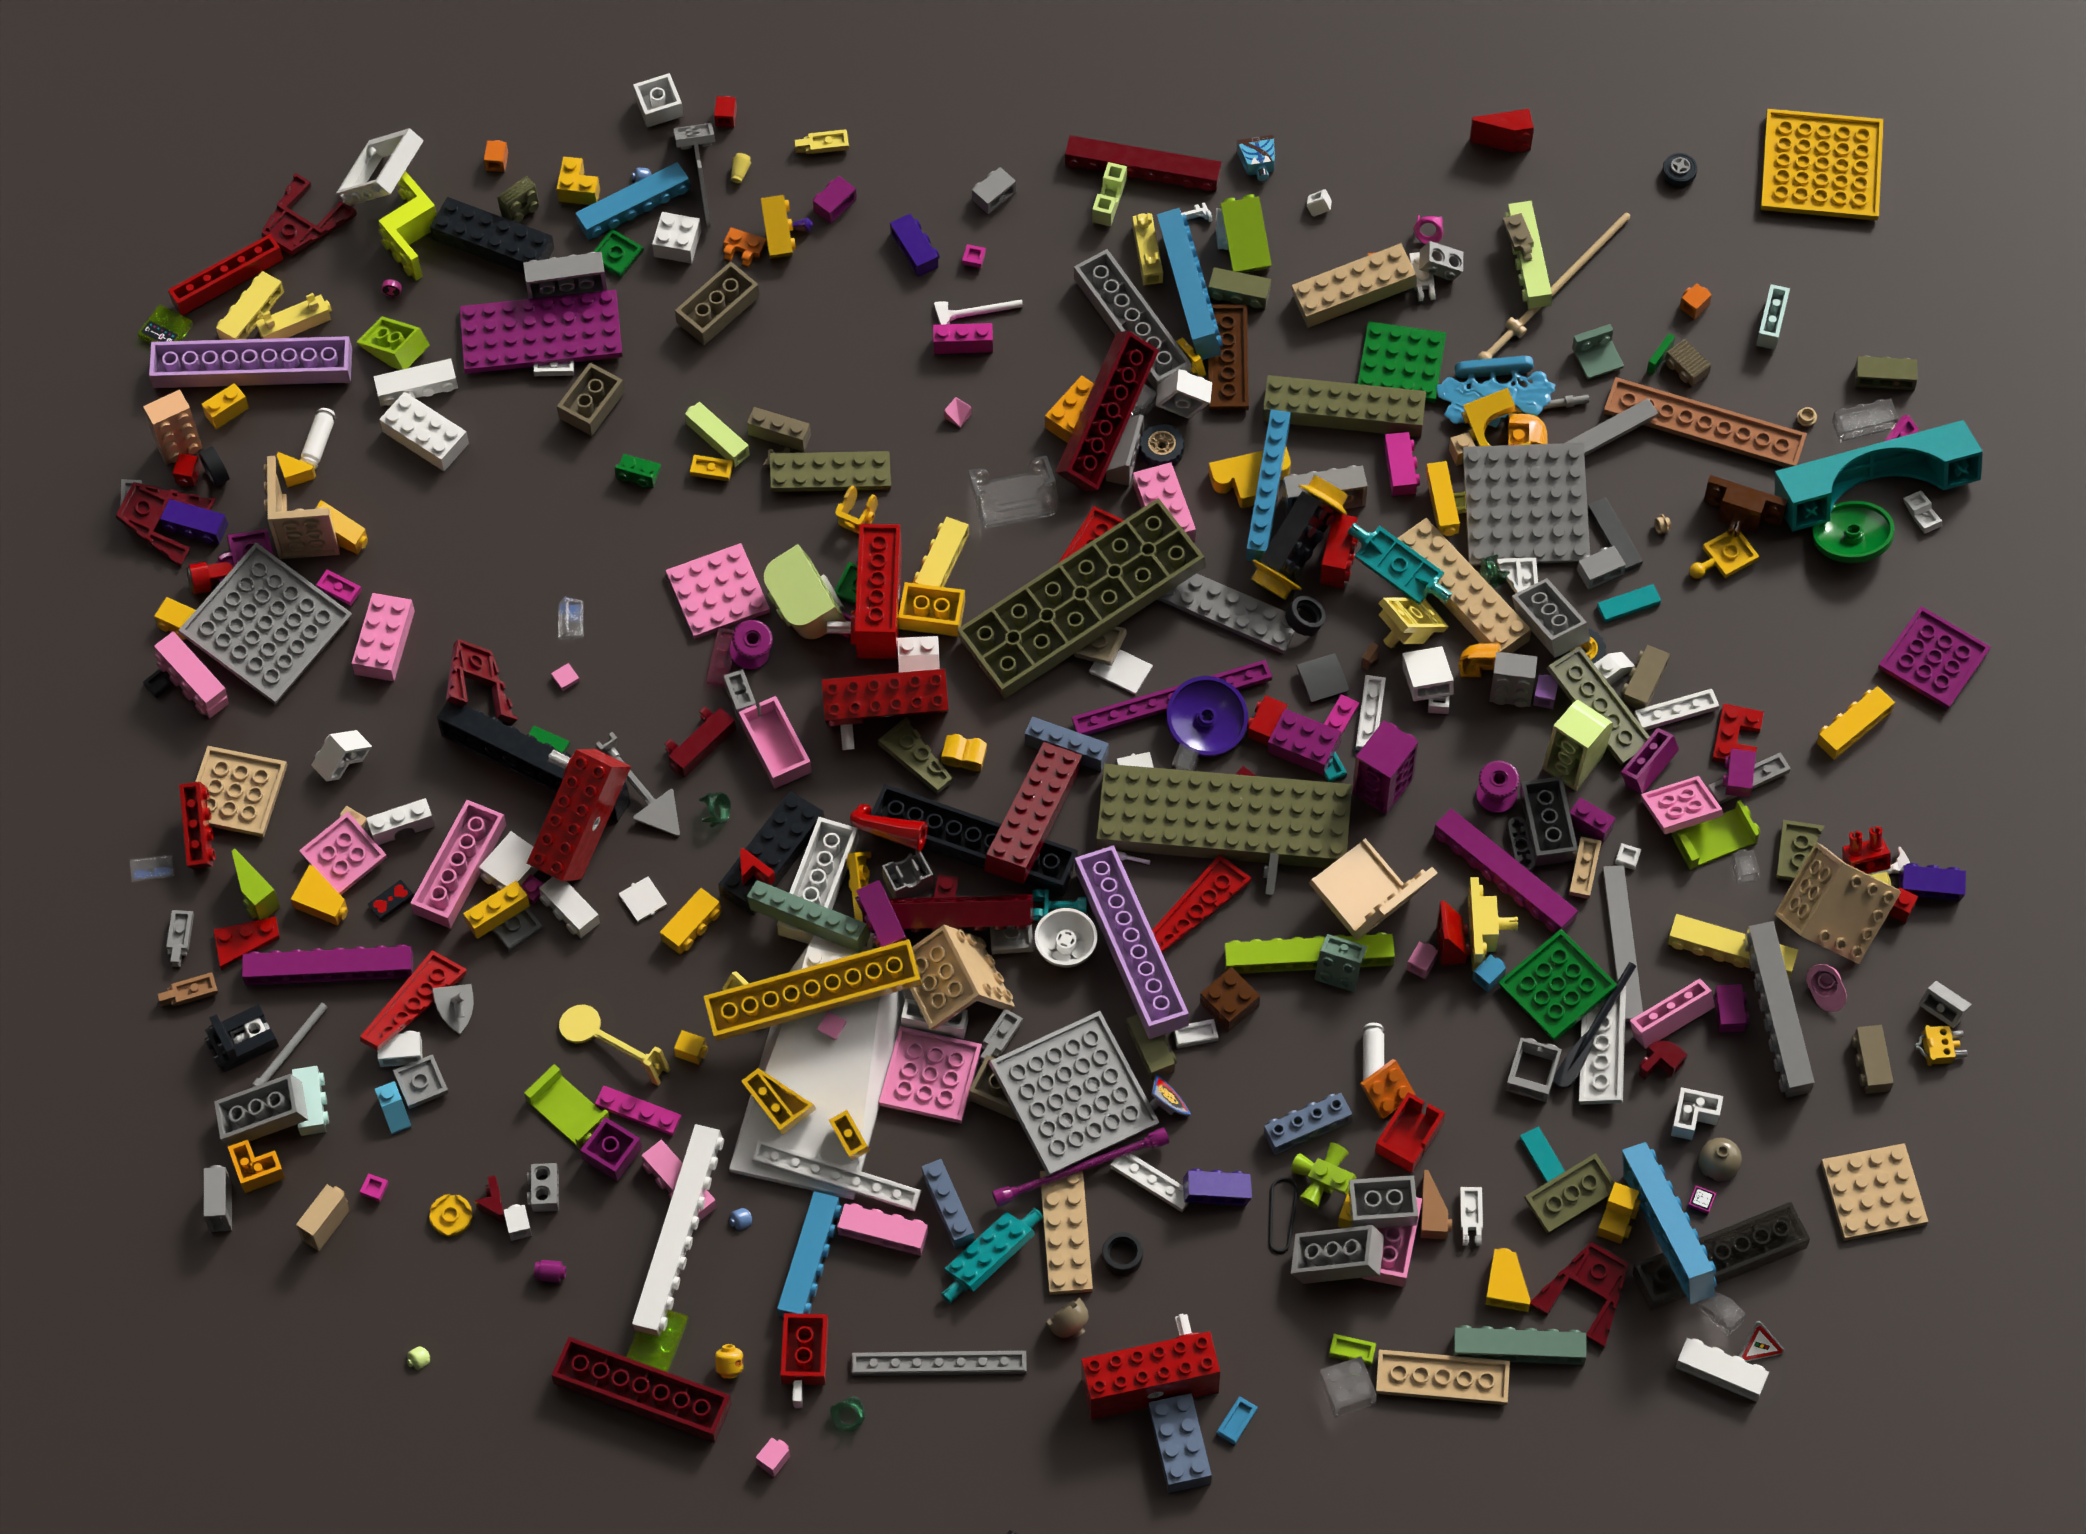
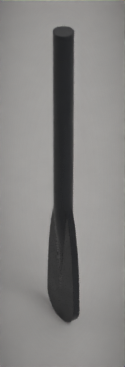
(1574, 1061)

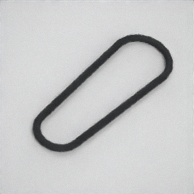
(1292, 1216)

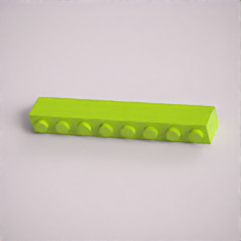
(1300, 953)

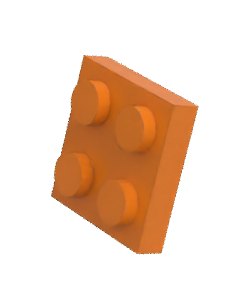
(1387, 1088)

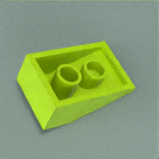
(394, 342)
(257, 893)

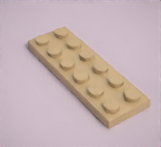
(1066, 1235)
(1442, 1377)

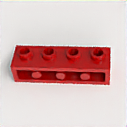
(196, 825)

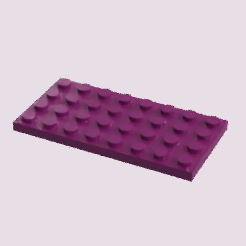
(540, 331)

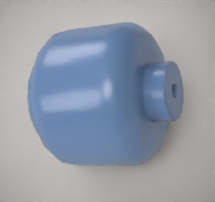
(640, 173)
(740, 1219)

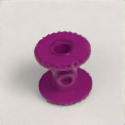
(751, 644)
(1498, 786)

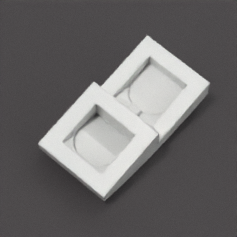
(1922, 512)

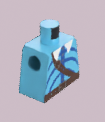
(1257, 155)

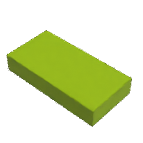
(1350, 1348)

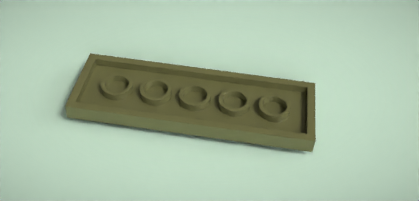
(830, 471)
(1585, 683)

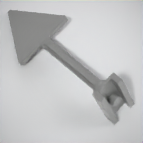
(660, 812)

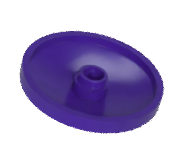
(1207, 715)

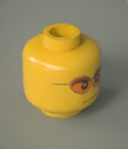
(729, 1361)

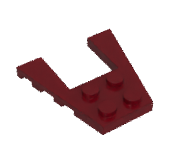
(296, 232)
(143, 511)
(478, 665)
(1599, 1274)

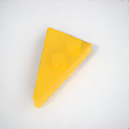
(858, 876)

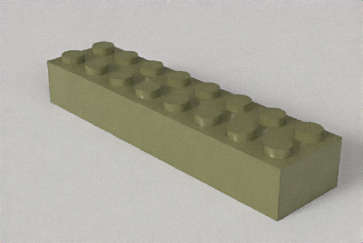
(1346, 405)

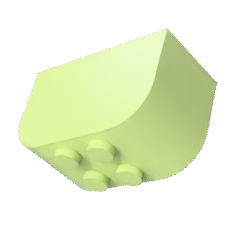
(800, 594)
(1577, 744)

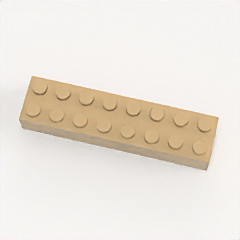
(1473, 599)

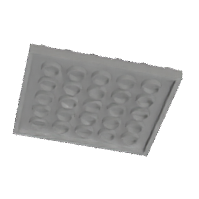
(1526, 502)
(265, 623)
(1074, 1093)

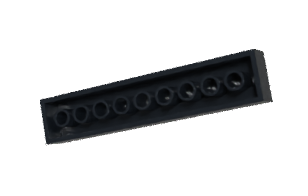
(509, 748)
(970, 837)

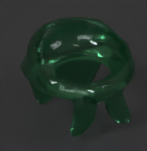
(1495, 576)
(717, 800)
(853, 1402)

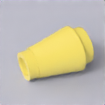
(740, 166)

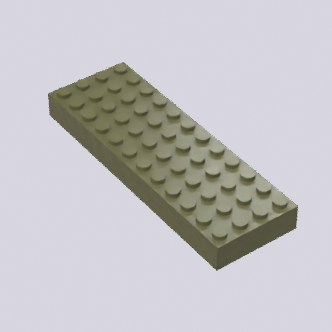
(1081, 598)
(1223, 816)

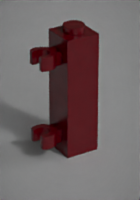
(701, 742)

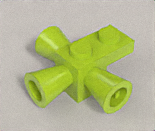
(1323, 1174)

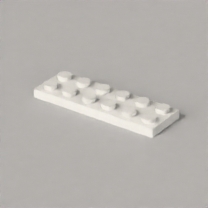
(1604, 1068)

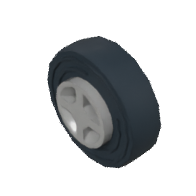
(1678, 162)

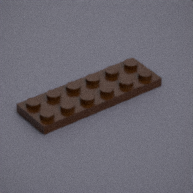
(1230, 369)

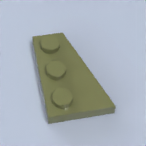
(1795, 845)

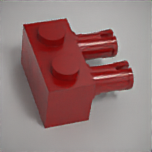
(1867, 855)

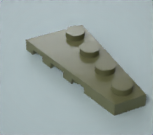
(909, 750)

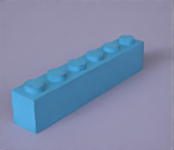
(633, 201)
(809, 1255)

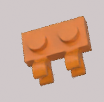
(744, 242)

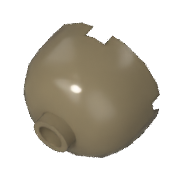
(1720, 1159)
(1069, 1320)

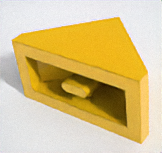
(294, 470)

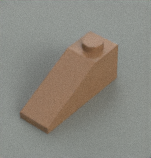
(1434, 1212)

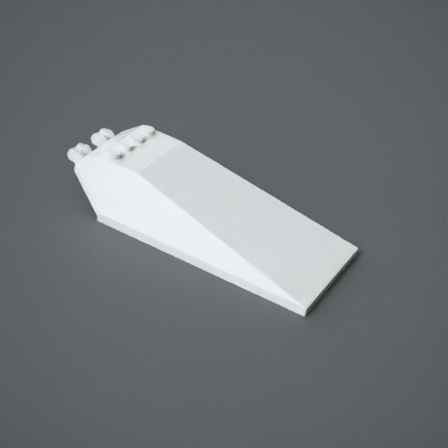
(826, 1073)

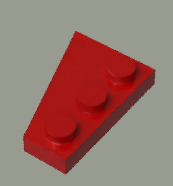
(244, 938)

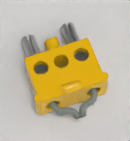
(1940, 1045)

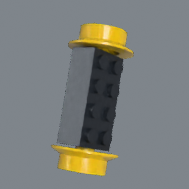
(1298, 536)

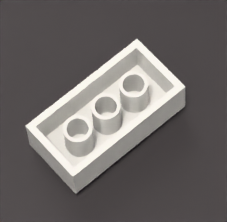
(424, 431)

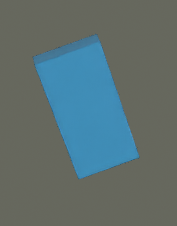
(1237, 1420)

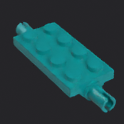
(1399, 564)
(989, 1252)

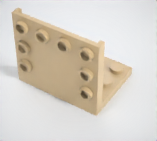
(297, 531)
(1365, 889)
(1836, 904)
(955, 975)

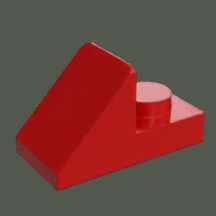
(752, 866)

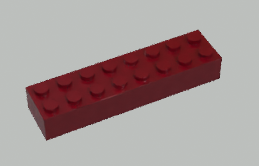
(1107, 411)
(1033, 813)
(963, 912)
(641, 1389)

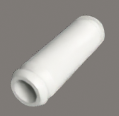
(318, 437)
(1372, 1048)

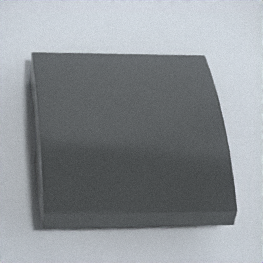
(1322, 677)

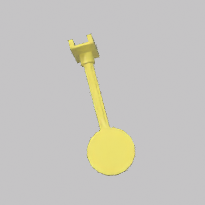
(583, 1023)

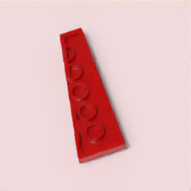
(1203, 898)
(412, 999)

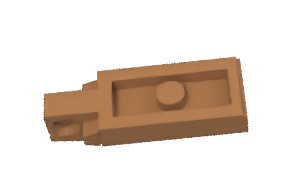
(189, 990)

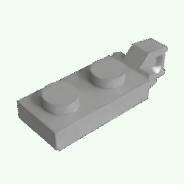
(179, 935)
(1000, 1034)

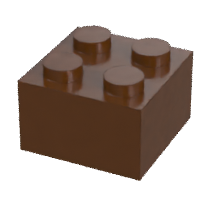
(1229, 999)

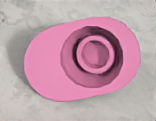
(1826, 987)

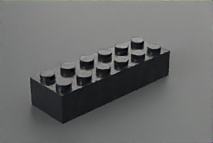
(489, 235)
(775, 845)

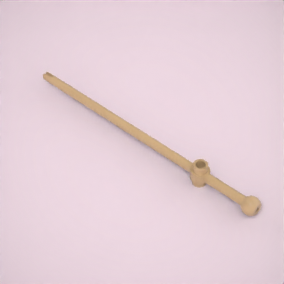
(1516, 327)

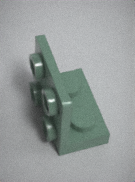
(1597, 352)
(1340, 962)

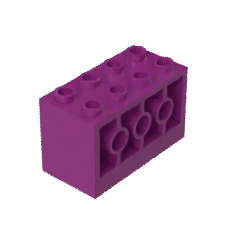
(1385, 767)

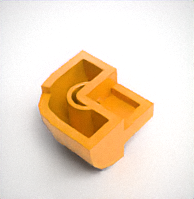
(1526, 428)
(1478, 658)

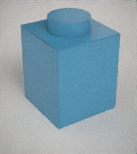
(1489, 972)

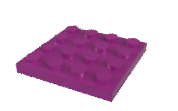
(1934, 657)

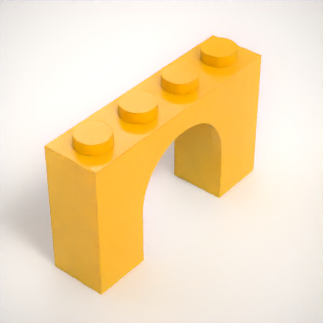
(1486, 409)

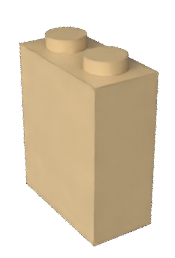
(323, 1217)

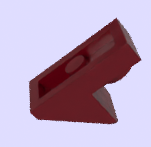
(492, 1203)

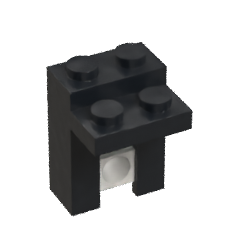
(239, 1029)

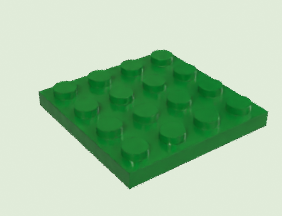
(1402, 358)
(1557, 985)

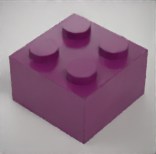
(611, 1149)

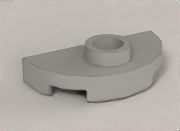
(1270, 873)

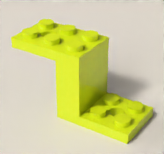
(407, 225)

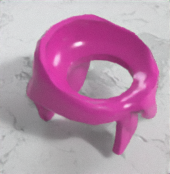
(1436, 221)

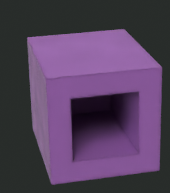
(1545, 691)

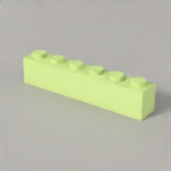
(1533, 271)

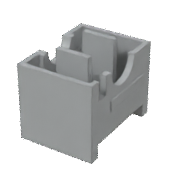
(905, 878)

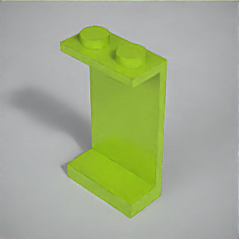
(1246, 234)
(1717, 836)
(565, 1106)

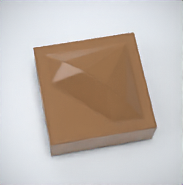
(1369, 656)

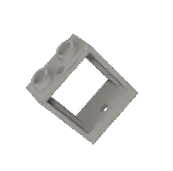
(1530, 1088)
(217, 1199)

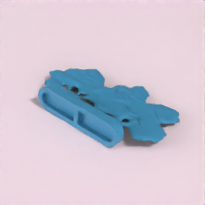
(1527, 399)

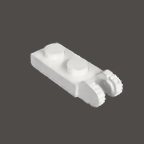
(1424, 280)
(1471, 1213)

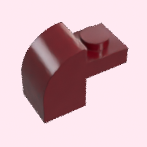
(1665, 1055)

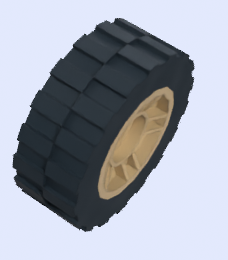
(1162, 436)

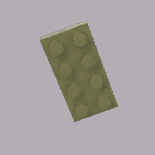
(1570, 1193)

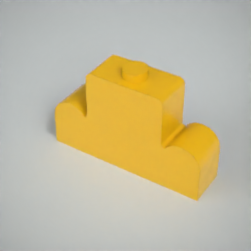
(1242, 475)

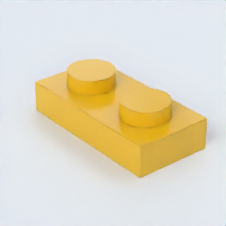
(711, 468)

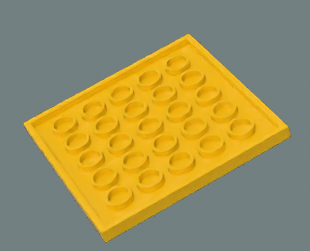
(1822, 164)

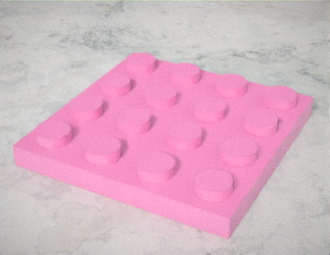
(717, 591)
(930, 1074)

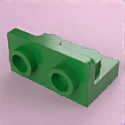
(638, 470)

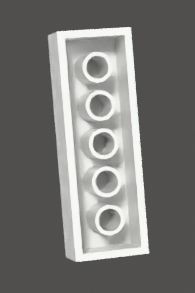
(821, 869)

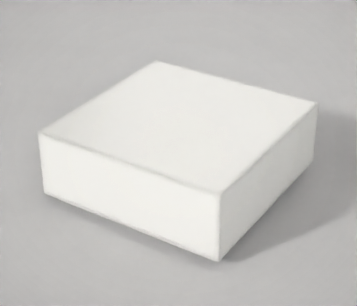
(1628, 856)
(797, 1393)

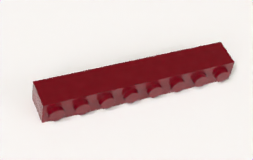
(1144, 163)

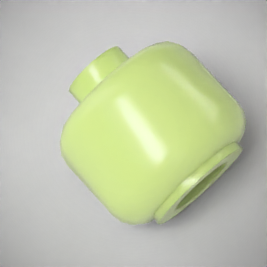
(418, 1358)

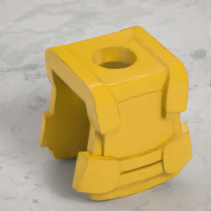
(850, 522)

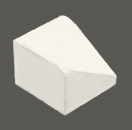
(1319, 203)

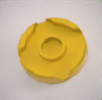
(450, 1215)

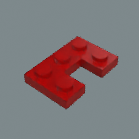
(1731, 721)

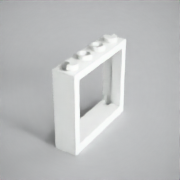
(401, 147)

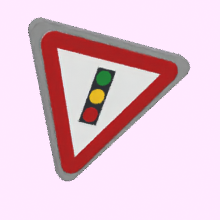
(1760, 1344)

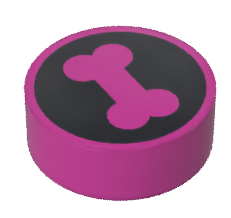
(391, 288)

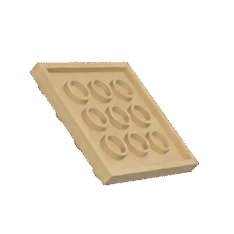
(240, 789)
(1874, 1192)

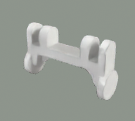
(1199, 212)

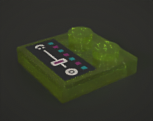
(165, 326)

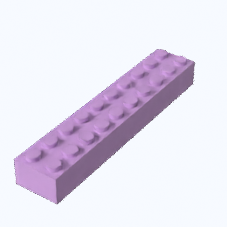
(250, 362)
(1131, 942)

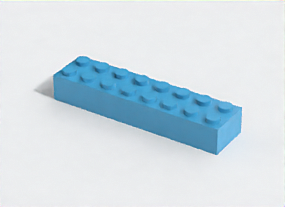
(1190, 283)
(1669, 1223)

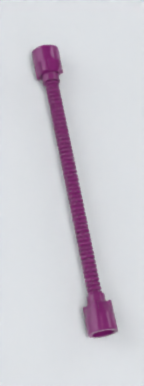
(1155, 1139)

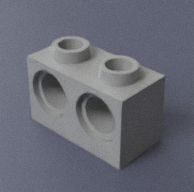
(1441, 260)
(739, 691)
(547, 1187)

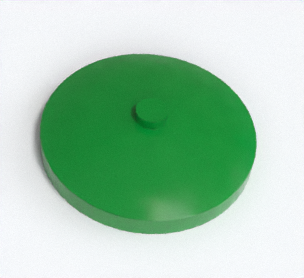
(1855, 532)

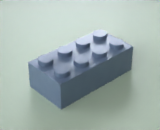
(1179, 1443)

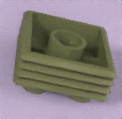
(519, 200)

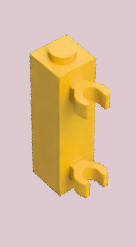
(1442, 498)

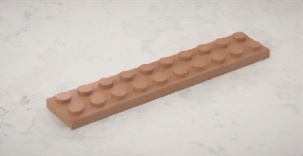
(1710, 424)

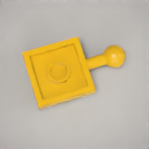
(1727, 554)

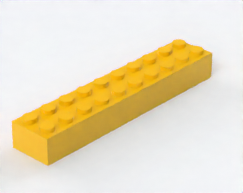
(812, 990)

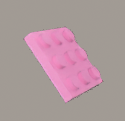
(1681, 805)
(343, 853)

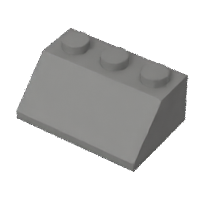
(1126, 453)

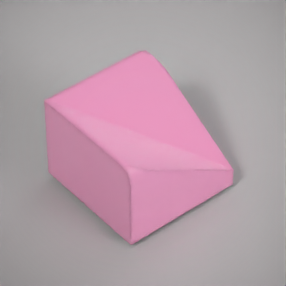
(957, 412)

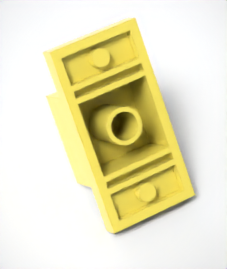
(1409, 621)
(1484, 922)

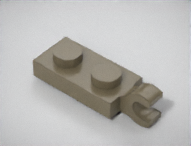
(1519, 235)

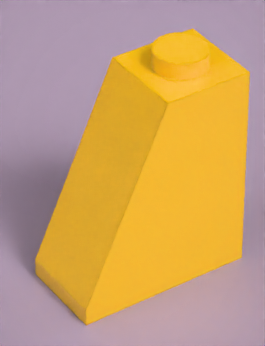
(348, 533)
(319, 898)
(1507, 1282)

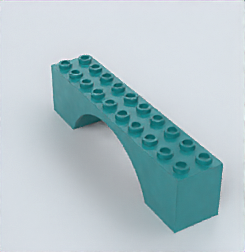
(1940, 455)

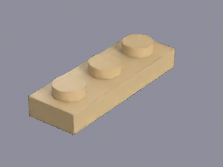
(1585, 867)

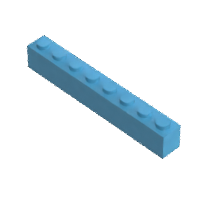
(1268, 484)

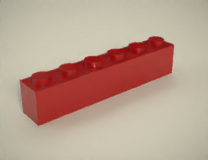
(225, 274)

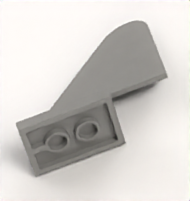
(694, 135)

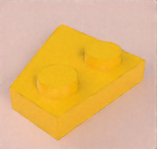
(1196, 361)

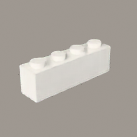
(416, 381)
(1722, 1369)

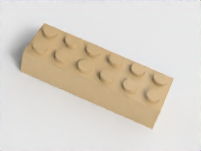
(1354, 285)

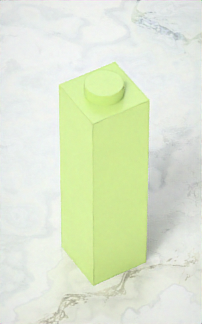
(717, 434)

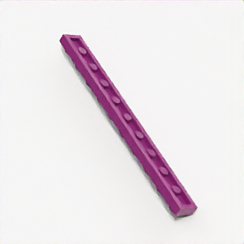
(1157, 702)

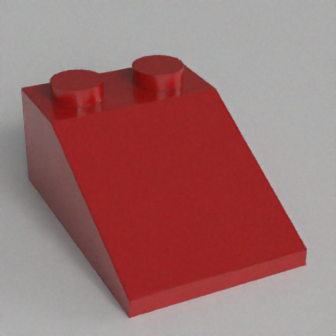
(1504, 130)
(1451, 936)

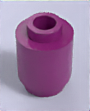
(549, 1271)

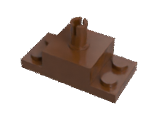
(1743, 505)

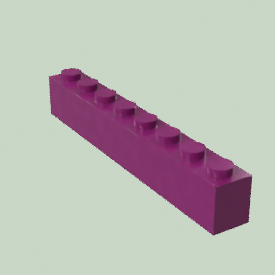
(1505, 872)
(327, 965)

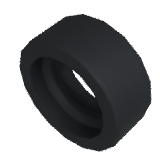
(214, 466)
(1311, 606)
(1122, 1237)

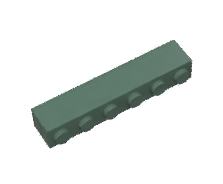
(808, 916)
(1521, 1345)

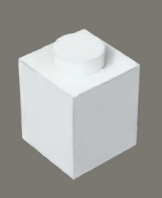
(517, 1222)

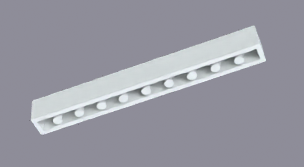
(677, 1230)

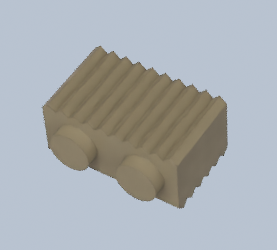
(1687, 363)

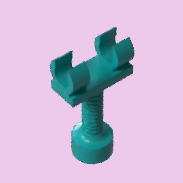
(1043, 895)

